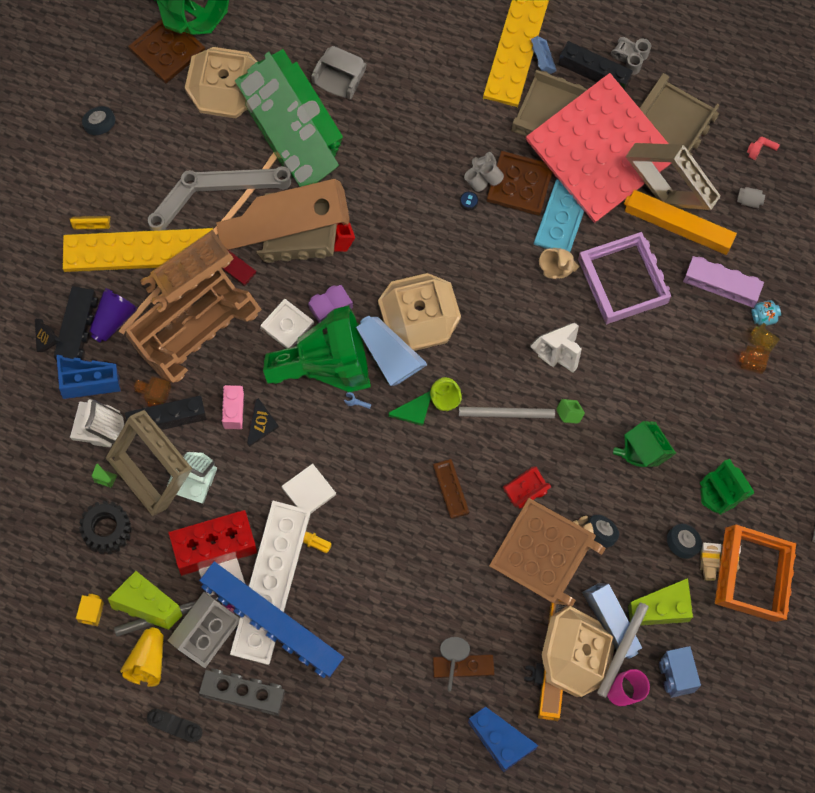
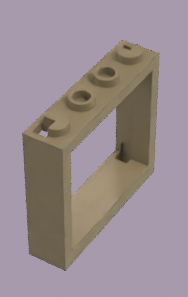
(704, 193)
(162, 448)

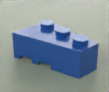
(86, 378)
(500, 738)

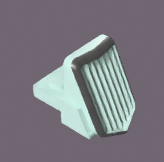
(200, 477)

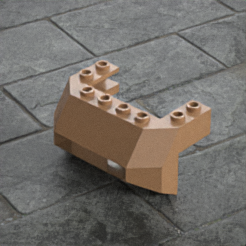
(189, 325)

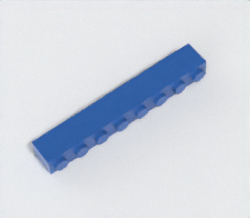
(271, 619)

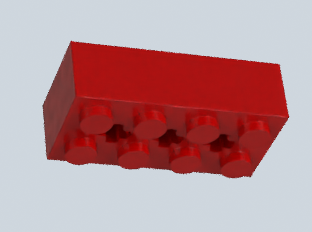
(215, 530)

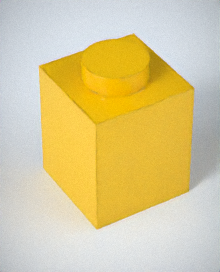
(90, 610)

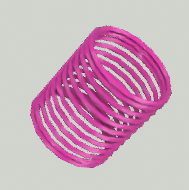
(638, 681)

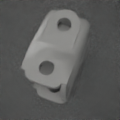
(339, 72)

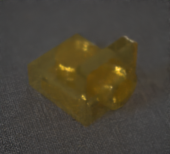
(764, 338)

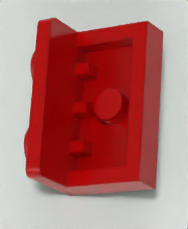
(525, 486)

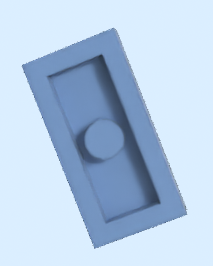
(543, 54)

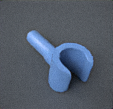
(354, 401)

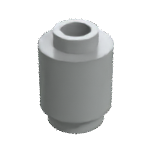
(751, 197)

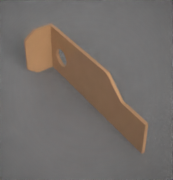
(285, 214)

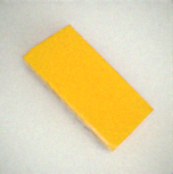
(90, 222)

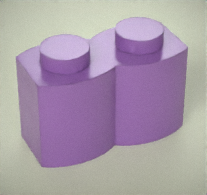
(333, 298)

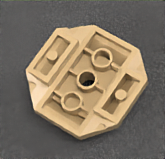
(209, 90)
(424, 327)
(576, 652)

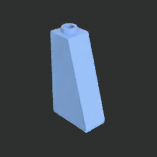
(389, 350)
(610, 615)

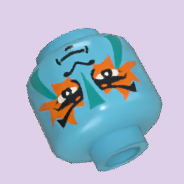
(766, 312)

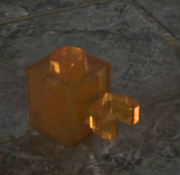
(754, 359)
(155, 392)

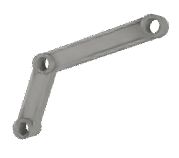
(211, 182)

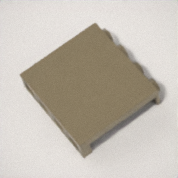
(544, 100)
(678, 114)
(302, 245)

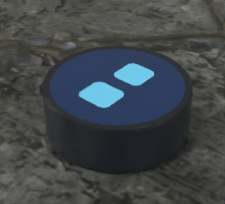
(469, 201)

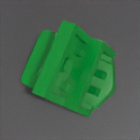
(724, 488)

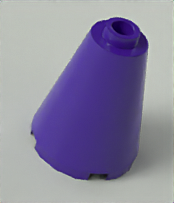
(110, 315)

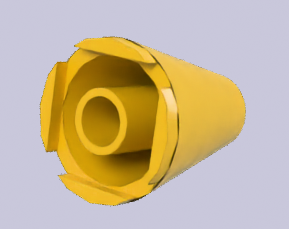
(145, 659)

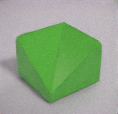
(570, 411)
(103, 477)

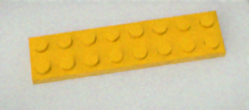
(515, 51)
(125, 249)

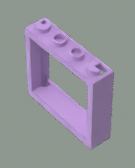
(596, 287)

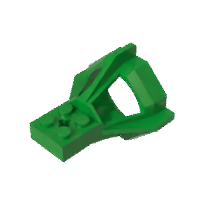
(206, 18)
(330, 357)

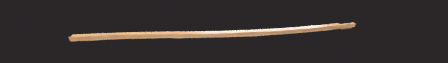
(230, 214)

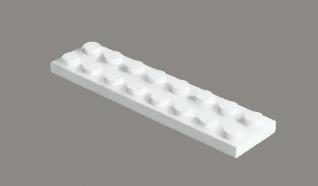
(272, 575)

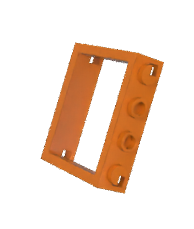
(728, 571)

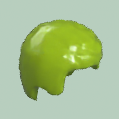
(445, 394)

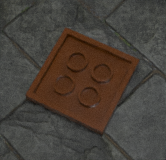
(165, 50)
(523, 183)

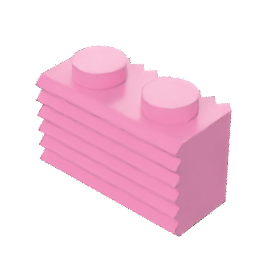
(232, 407)

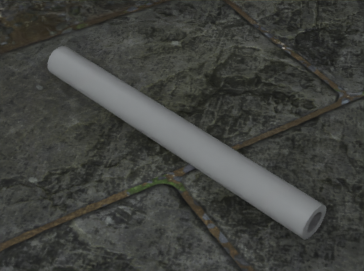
(506, 412)
(622, 650)

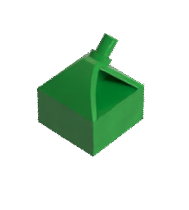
(645, 446)

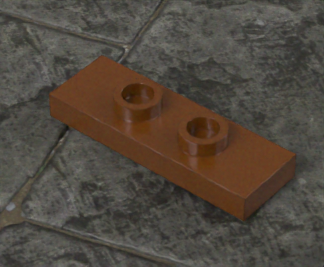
(451, 489)
(470, 667)

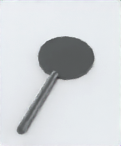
(454, 650)

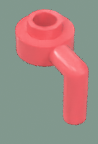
(754, 148)

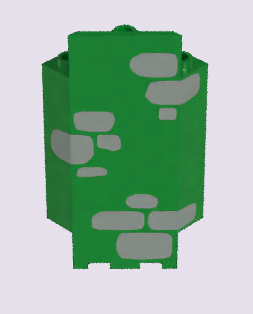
(291, 117)

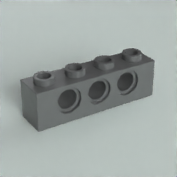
(271, 705)

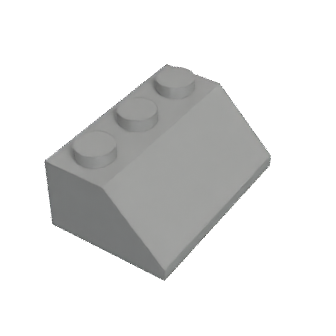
(204, 630)

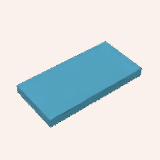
(559, 220)

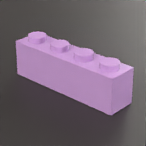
(723, 281)

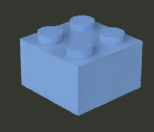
(679, 672)

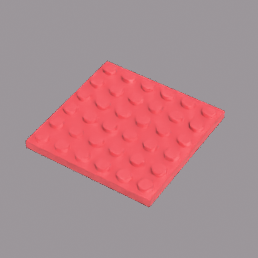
(590, 144)

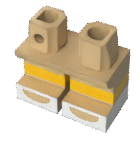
(710, 560)

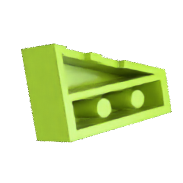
(146, 601)
(666, 605)

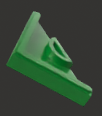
(413, 411)

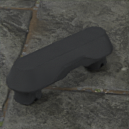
(174, 725)

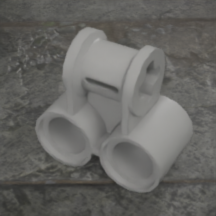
(630, 53)
(483, 172)

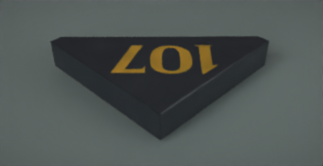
(44, 336)
(261, 424)

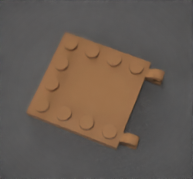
(188, 269)
(544, 551)

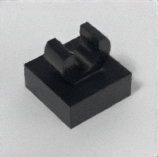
(538, 674)

